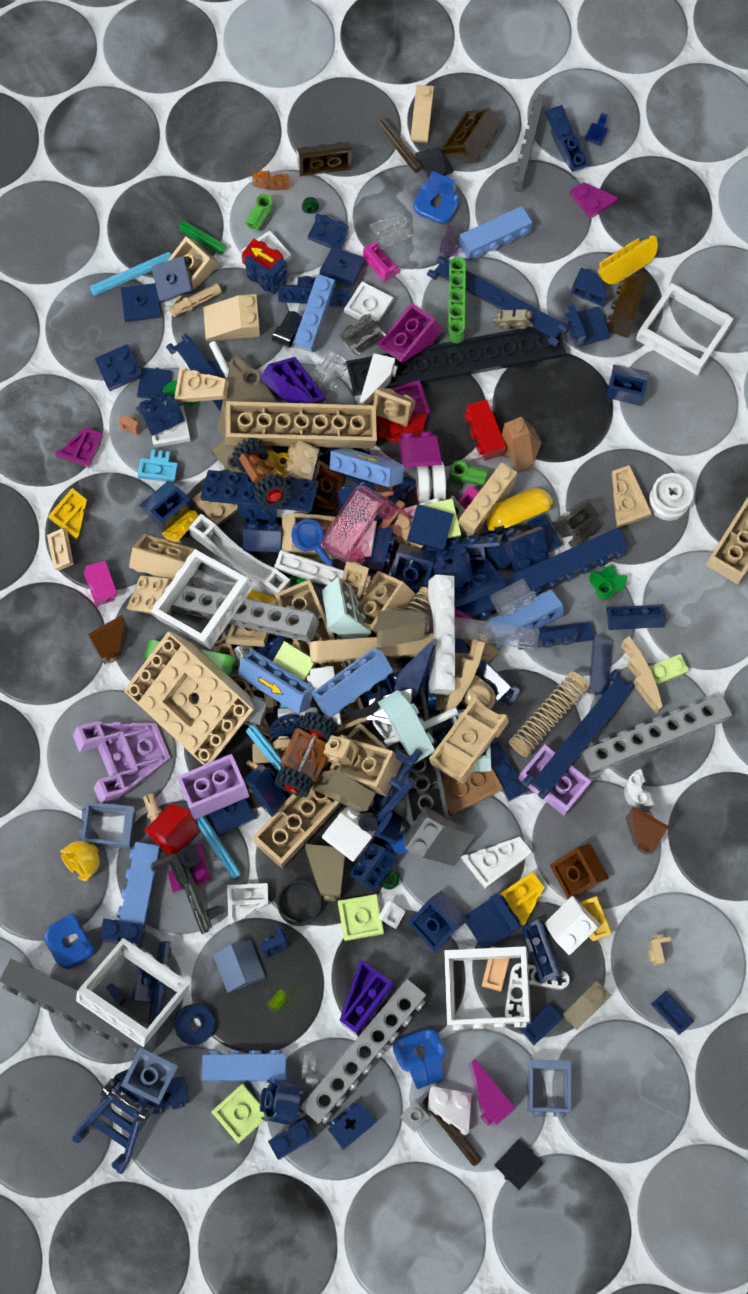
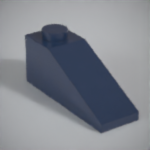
(414, 673)

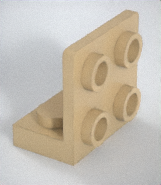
(147, 593)

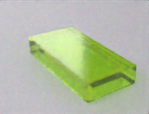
(277, 1001)

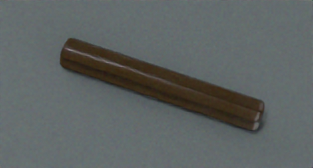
(399, 145)
(457, 1137)

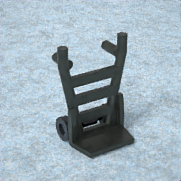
(182, 864)

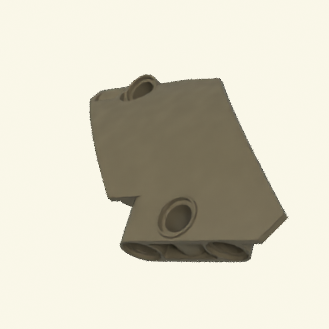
(239, 391)

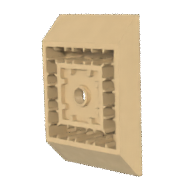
(166, 690)

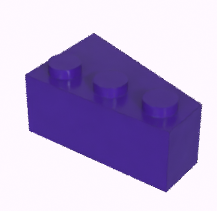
(292, 382)
(365, 998)

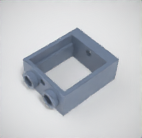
(128, 828)
(551, 1065)

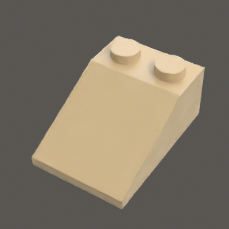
(198, 260)
(232, 318)
(393, 406)
(288, 523)
(371, 767)

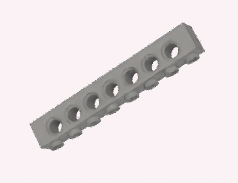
(199, 607)
(594, 764)
(408, 992)

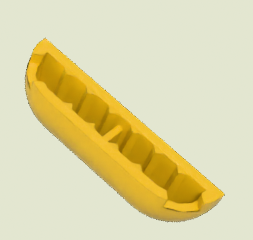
(628, 260)
(519, 508)

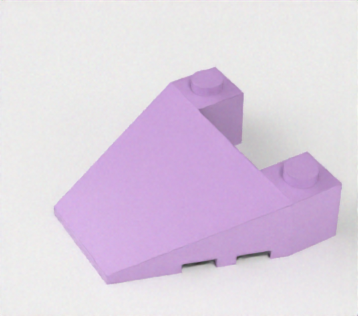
(128, 753)

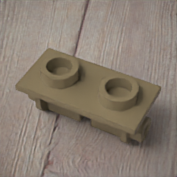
(506, 319)

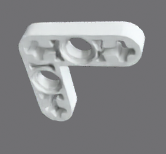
(515, 982)

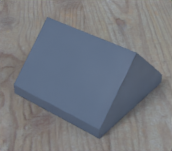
(239, 965)
(149, 1076)

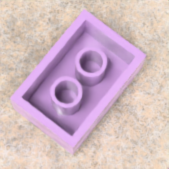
(213, 786)
(567, 789)

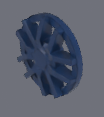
(286, 728)

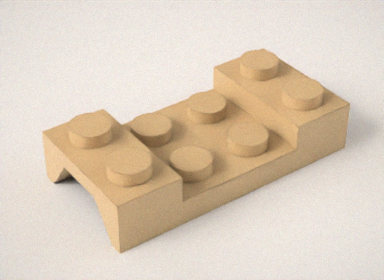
(468, 740)

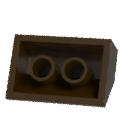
(471, 135)
(324, 158)
(626, 305)

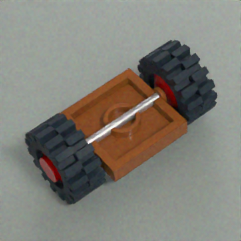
(270, 485)
(305, 754)

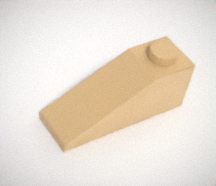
(422, 113)

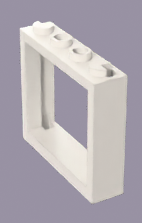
(669, 349)
(222, 615)
(479, 954)
(116, 1017)

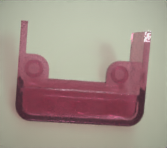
(354, 522)

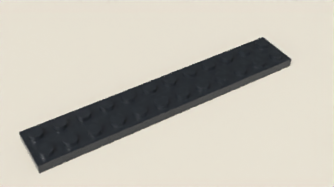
(464, 358)

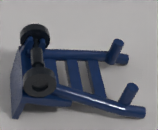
(386, 822)
(112, 1094)

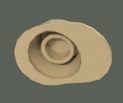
(480, 690)

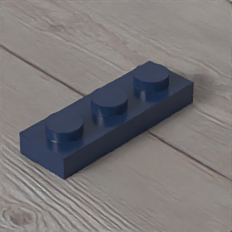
(505, 773)

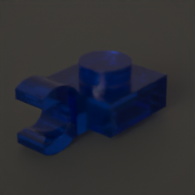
(597, 131)

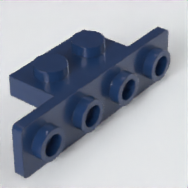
(301, 293)
(473, 544)
(564, 635)
(150, 989)

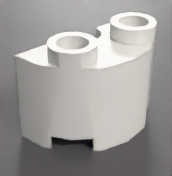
(635, 795)

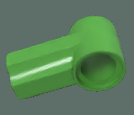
(259, 213)
(469, 473)

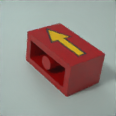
(261, 253)

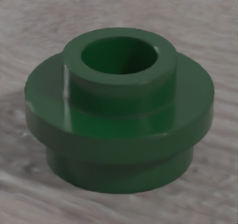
(310, 205)
(389, 886)

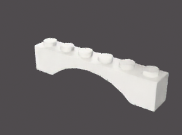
(220, 544)
(443, 659)

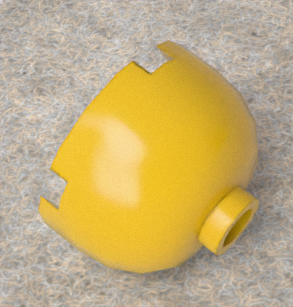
(82, 858)

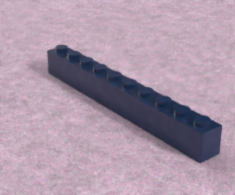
(557, 569)

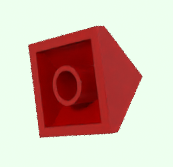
(173, 829)

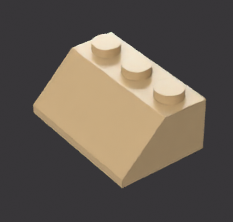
(159, 556)
(383, 593)

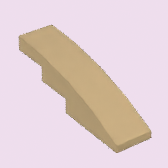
(465, 675)
(644, 679)

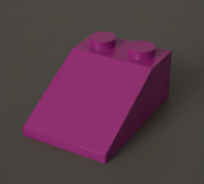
(410, 334)
(419, 449)
(490, 1098)

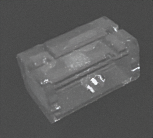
(328, 371)

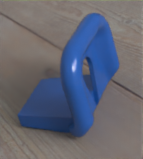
(450, 199)
(75, 954)
(426, 1069)

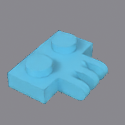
(158, 467)

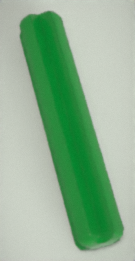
(202, 237)

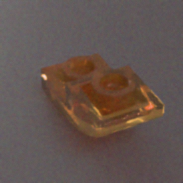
(264, 181)

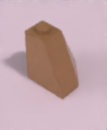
(521, 443)

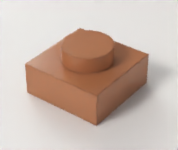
(129, 424)

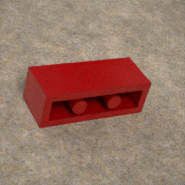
(484, 430)

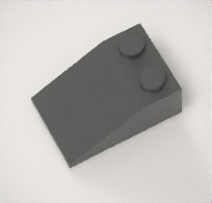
(437, 838)

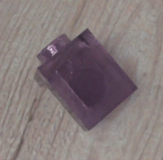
(447, 244)

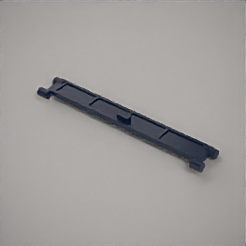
(503, 301)
(193, 359)
(581, 736)

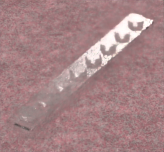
(488, 631)

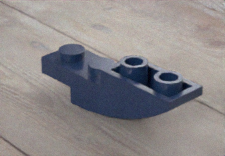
(565, 139)

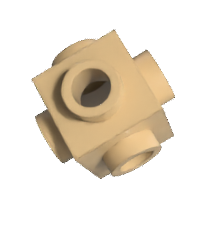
(340, 750)

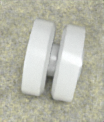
(431, 482)
(671, 496)

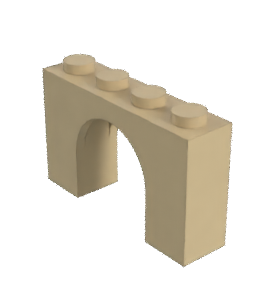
(496, 489)

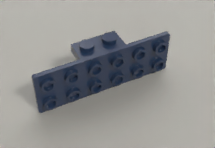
(238, 489)

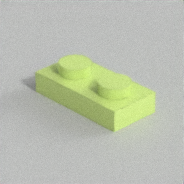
(668, 669)

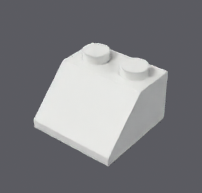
(347, 835)
(571, 925)

